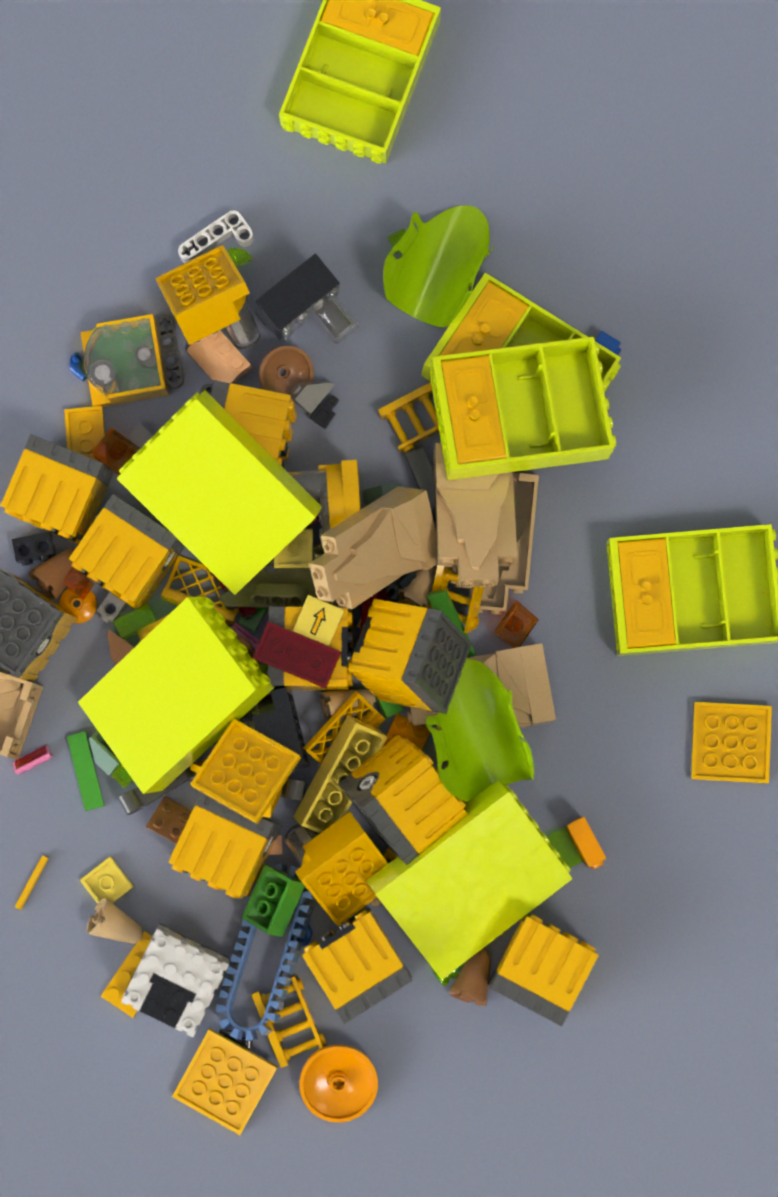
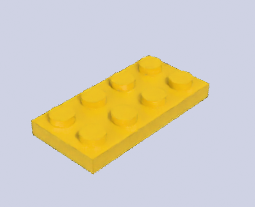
(84, 429)
(119, 983)

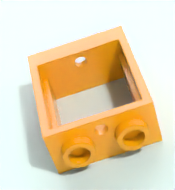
(586, 843)

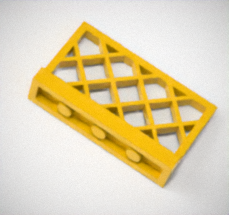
(176, 596)
(371, 717)

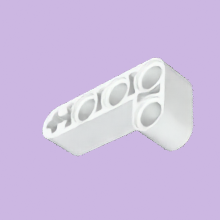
(214, 240)

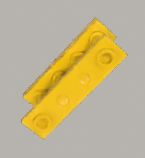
(406, 403)
(445, 574)
(276, 1037)

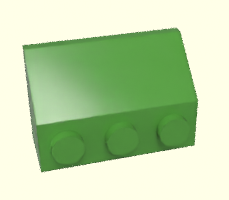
(273, 901)

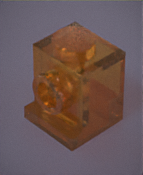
(78, 583)

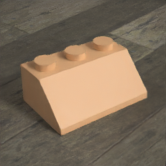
(219, 358)

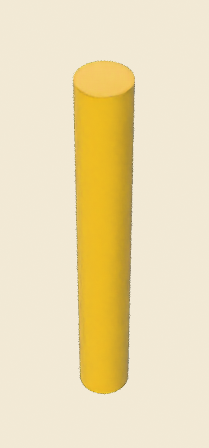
(31, 882)

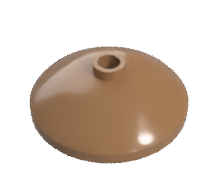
(296, 368)

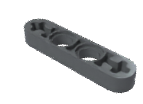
(172, 351)

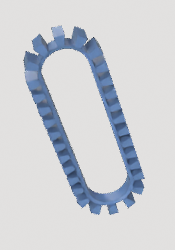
(251, 1034)

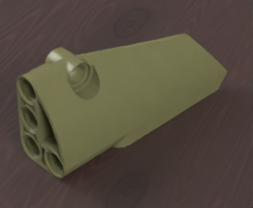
(279, 589)

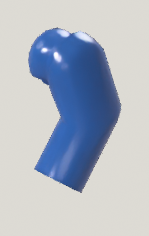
(76, 366)
(308, 935)

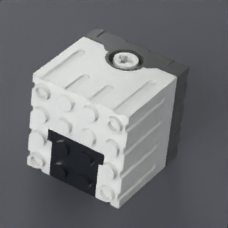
(175, 980)

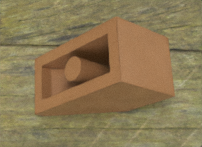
(118, 647)

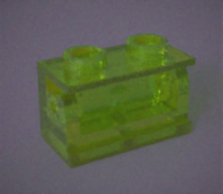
(135, 621)

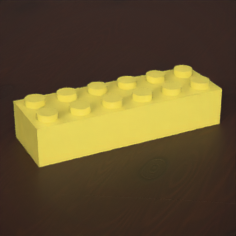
(324, 799)

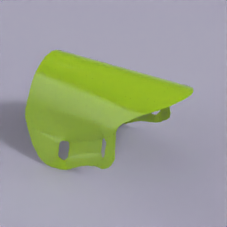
(437, 264)
(479, 736)

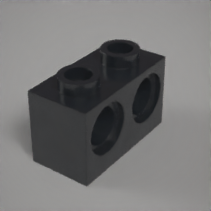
(33, 542)

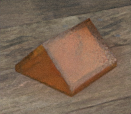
(114, 450)
(516, 625)

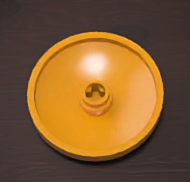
(338, 1083)

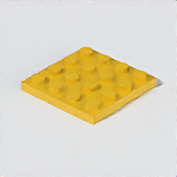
(731, 742)
(245, 771)
(225, 1081)

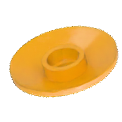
(84, 611)

